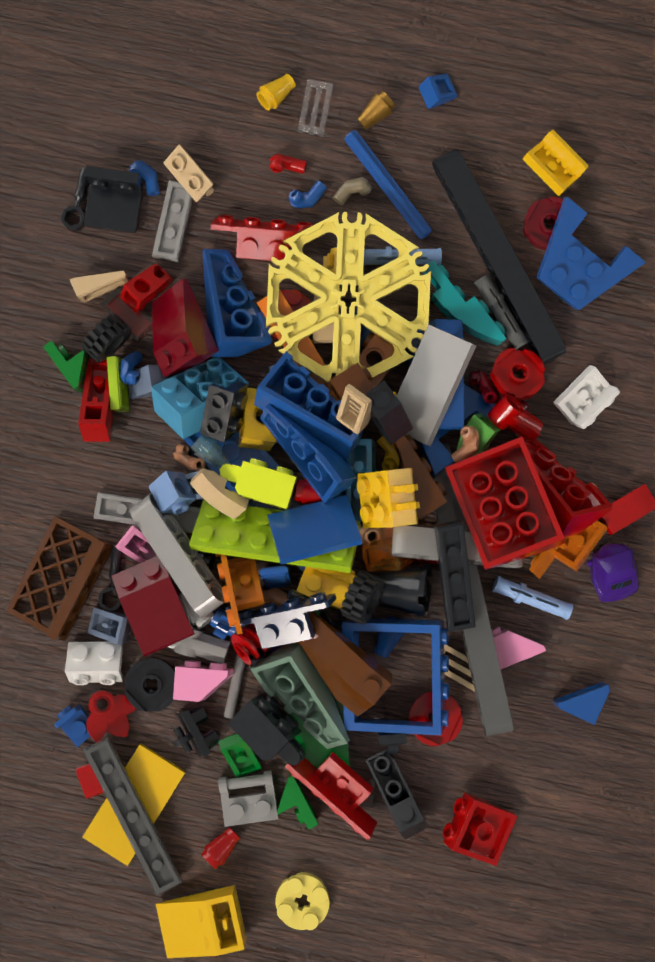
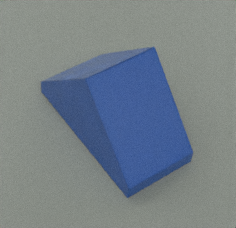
(585, 702)

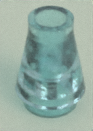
(210, 451)

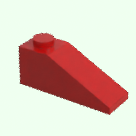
(95, 413)

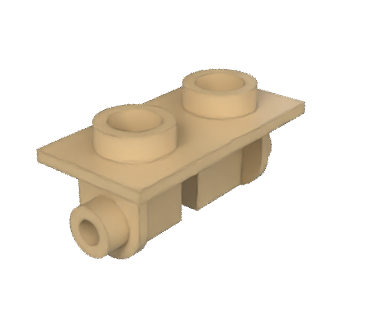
(189, 174)

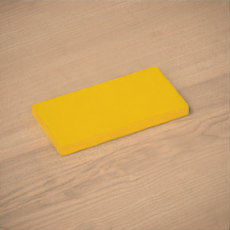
(155, 782)

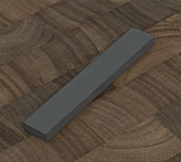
(132, 815)

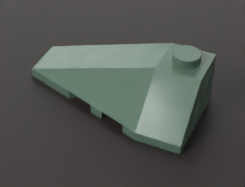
(301, 688)

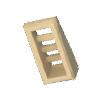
(96, 285)
(354, 409)

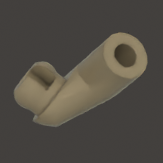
(352, 186)

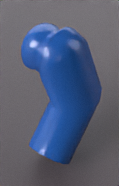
(148, 174)
(307, 199)

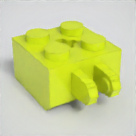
(261, 483)

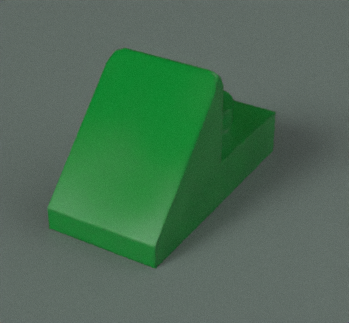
(73, 369)
(239, 755)
(295, 795)

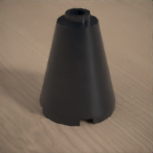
(407, 588)

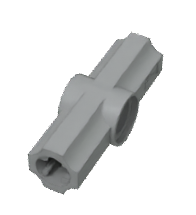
(203, 646)

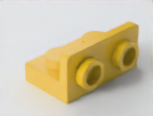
(327, 581)

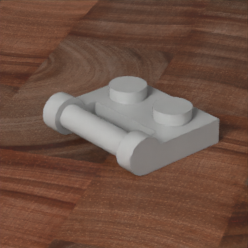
(248, 807)

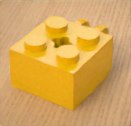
(387, 498)

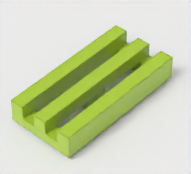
(117, 388)

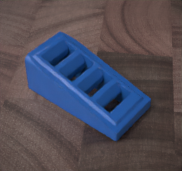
(276, 576)

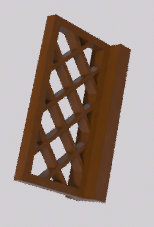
(75, 594)

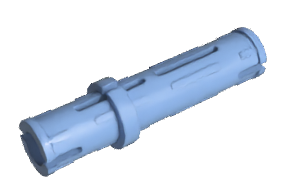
(386, 255)
(519, 594)

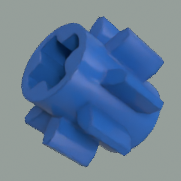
(221, 624)

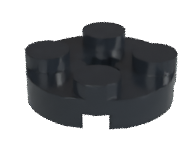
(136, 682)

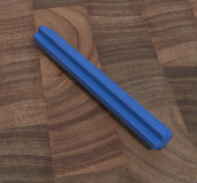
(388, 184)

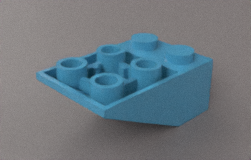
(183, 397)

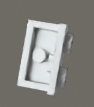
(586, 398)
(94, 663)

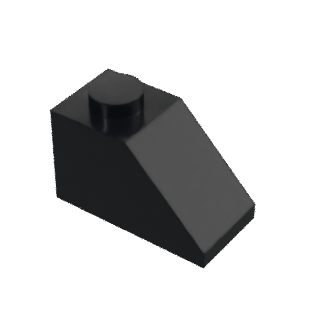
(388, 413)

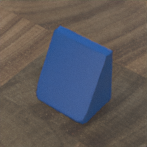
(437, 90)

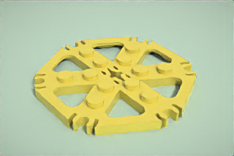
(348, 273)

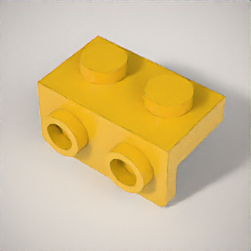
(555, 162)

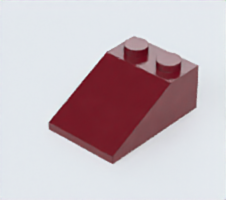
(180, 331)
(153, 605)

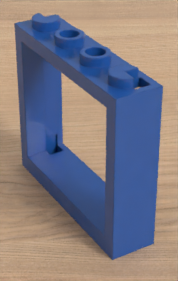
(440, 665)

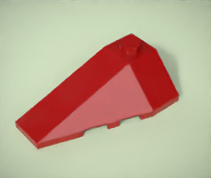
(571, 499)

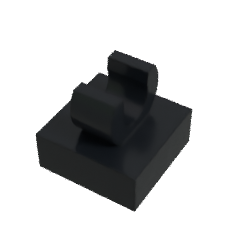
(392, 741)

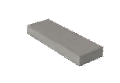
(172, 223)

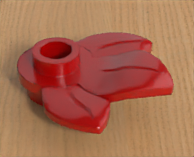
(112, 718)

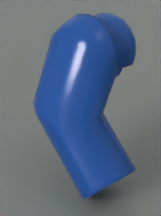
(127, 372)

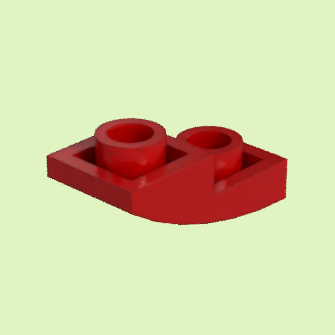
(629, 509)

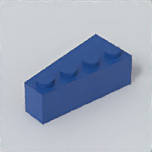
(307, 404)

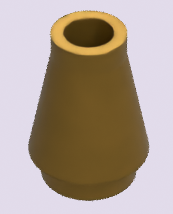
(376, 110)

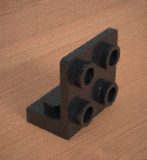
(113, 199)

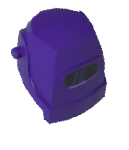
(613, 572)

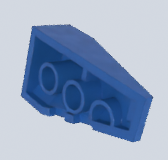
(231, 308)
(315, 460)

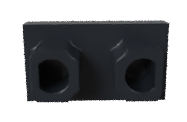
(201, 743)

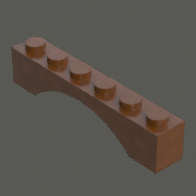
(429, 493)

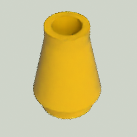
(275, 92)

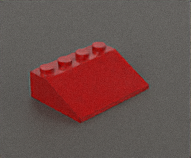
(505, 504)

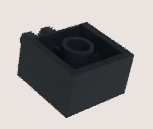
(268, 730)

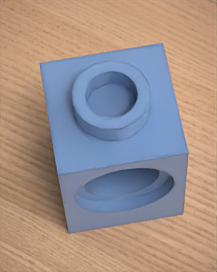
(172, 492)

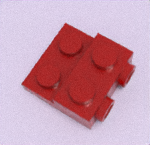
(478, 829)

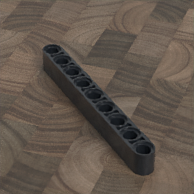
(498, 256)

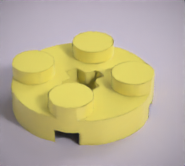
(307, 916)

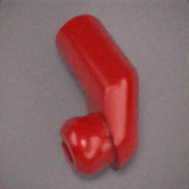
(281, 162)

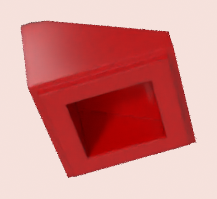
(88, 781)

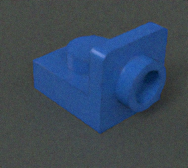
(74, 723)

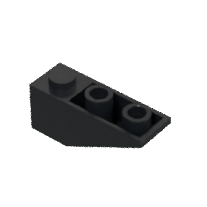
(397, 794)

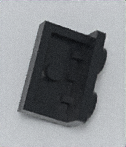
(224, 411)

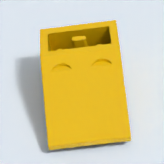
(202, 924)

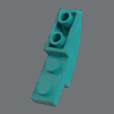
(473, 313)

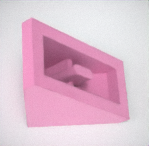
(136, 545)

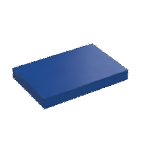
(314, 529)

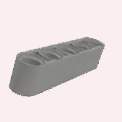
(421, 544)
(181, 562)

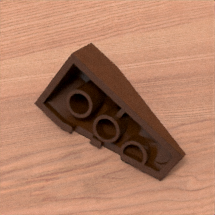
(346, 669)

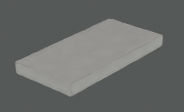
(433, 381)

